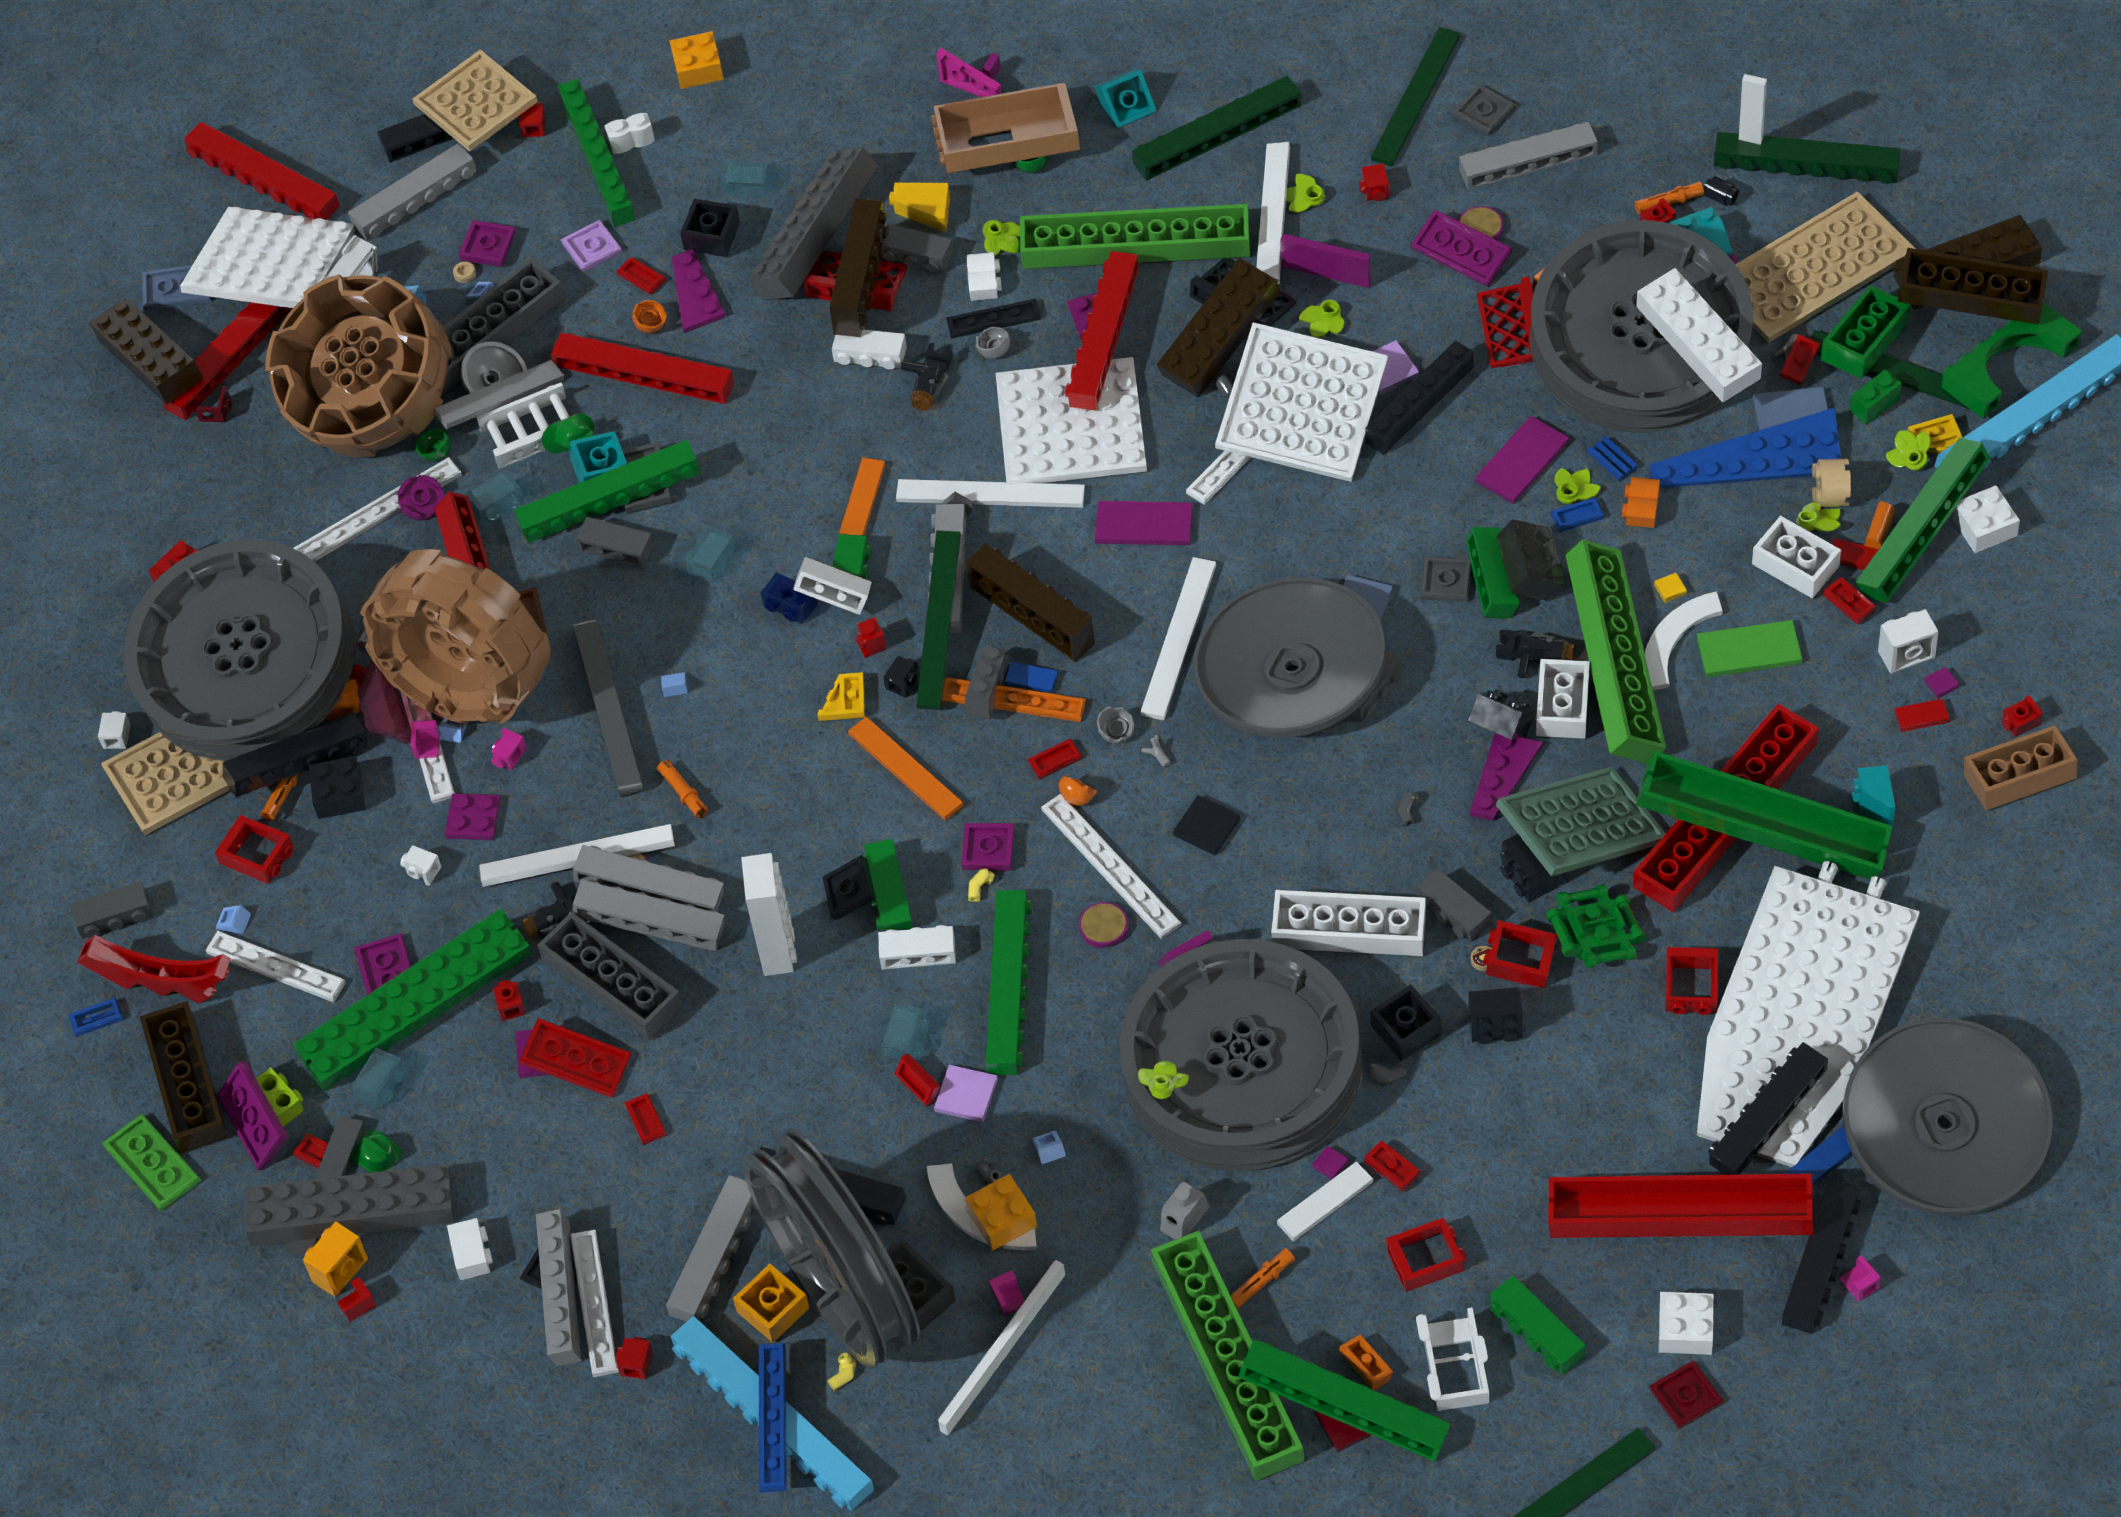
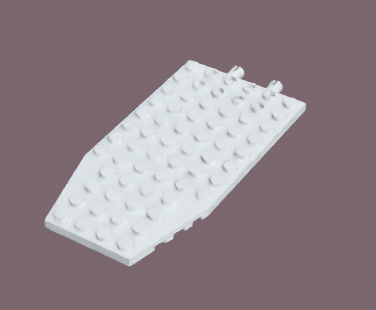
(1808, 974)

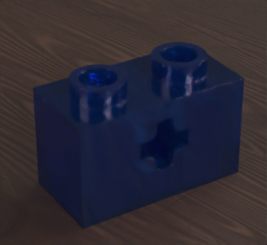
(780, 597)

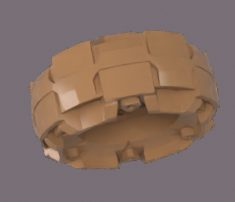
(376, 406)
(454, 638)

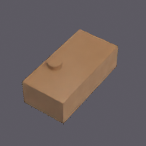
(2020, 767)

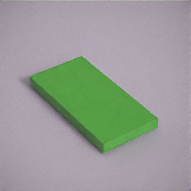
(1749, 648)
(151, 1162)

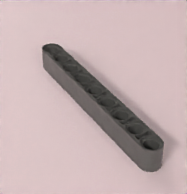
(608, 707)

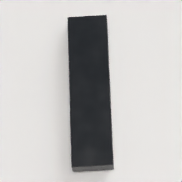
(998, 316)

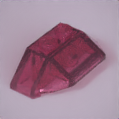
(383, 707)

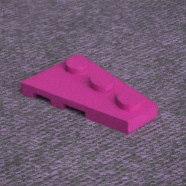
(965, 77)

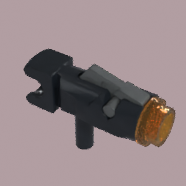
(931, 376)
(1531, 648)
(548, 917)

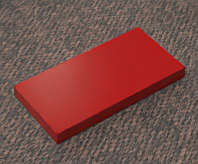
(575, 1058)

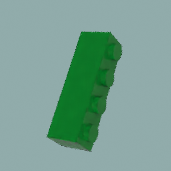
(1490, 573)
(887, 886)
(1537, 1324)

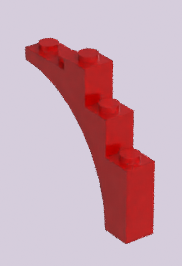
(127, 968)

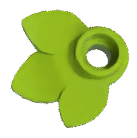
(1301, 194)
(1003, 239)
(1322, 321)
(1907, 448)
(1577, 484)
(1814, 517)
(1162, 1079)

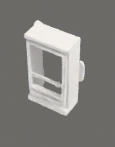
(357, 259)
(1453, 1333)

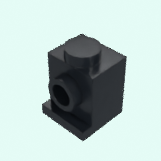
(901, 676)

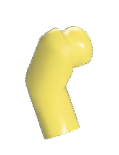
(974, 891)
(846, 1371)

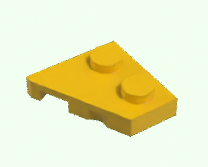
(1941, 430)
(845, 699)

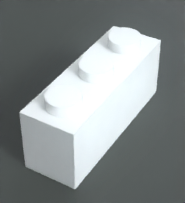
(870, 349)
(832, 585)
(917, 947)

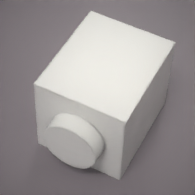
(114, 730)

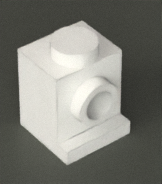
(421, 864)

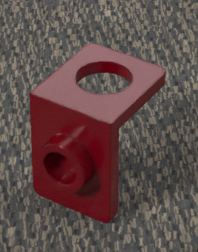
(219, 412)

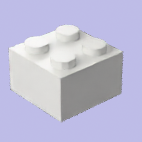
(1985, 519)
(1907, 641)
(1686, 1323)

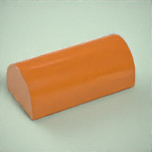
(1880, 525)
(1366, 1362)

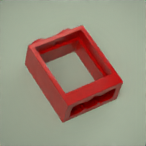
(237, 836)
(1692, 959)
(1517, 972)
(1414, 1280)

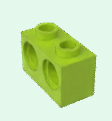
(281, 1095)

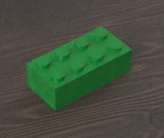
(1865, 332)

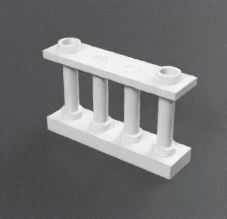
(526, 444)

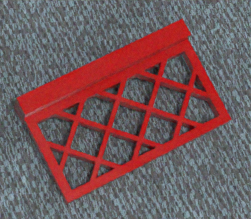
(823, 287)
(1525, 298)

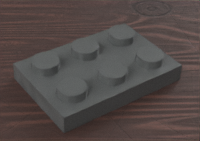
(654, 499)

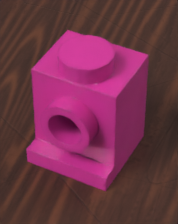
(508, 749)

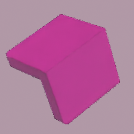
(425, 739)
(1861, 1280)
(1006, 1292)

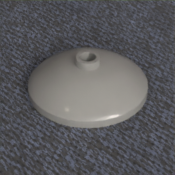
(489, 361)

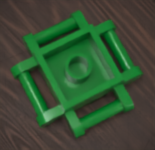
(1595, 929)

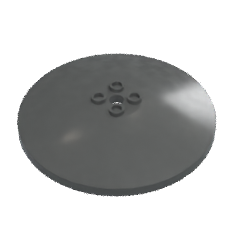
(1282, 625)
(1954, 1073)

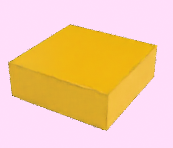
(1670, 587)

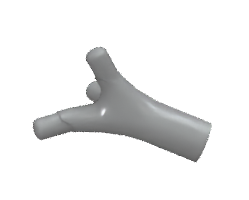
(1787, 347)
(1157, 752)

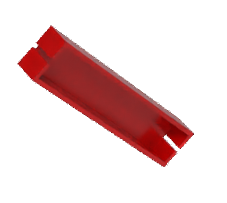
(1680, 1205)

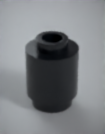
(1721, 191)

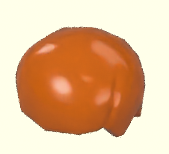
(649, 316)
(1075, 791)

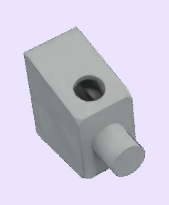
(1186, 1208)

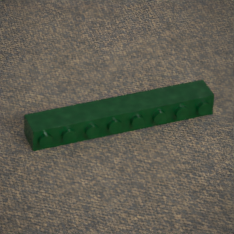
(1216, 127)
(1808, 158)

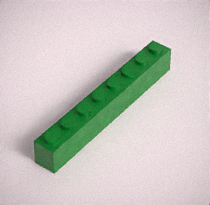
(596, 153)
(607, 491)
(1923, 520)
(1007, 982)
(1344, 1400)

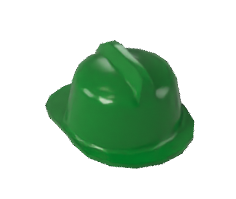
(559, 434)
(376, 1152)

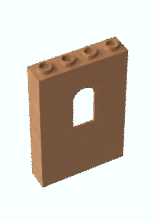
(1037, 118)

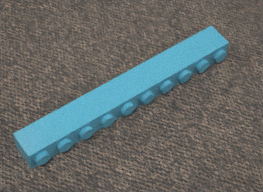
(2047, 401)
(741, 1386)

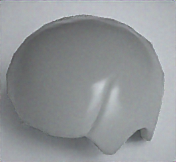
(997, 339)
(1117, 721)

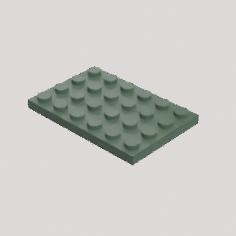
(1581, 821)

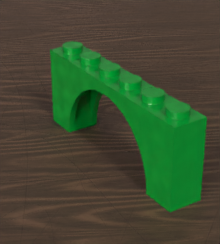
(1969, 378)

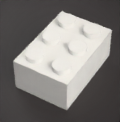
(1796, 557)
(1562, 698)

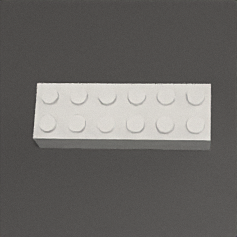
(1699, 335)
(769, 914)
(1349, 922)

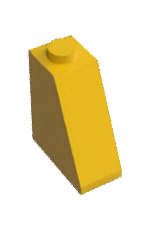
(922, 203)

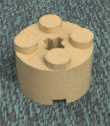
(1832, 482)

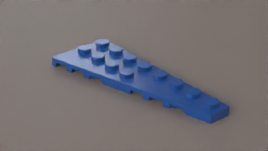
(1763, 455)

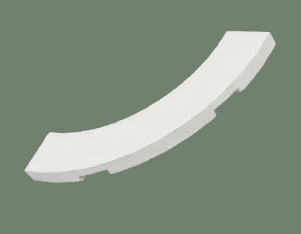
(1672, 629)
(954, 1207)

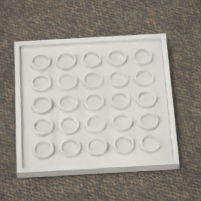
(266, 257)
(1301, 402)
(1062, 443)

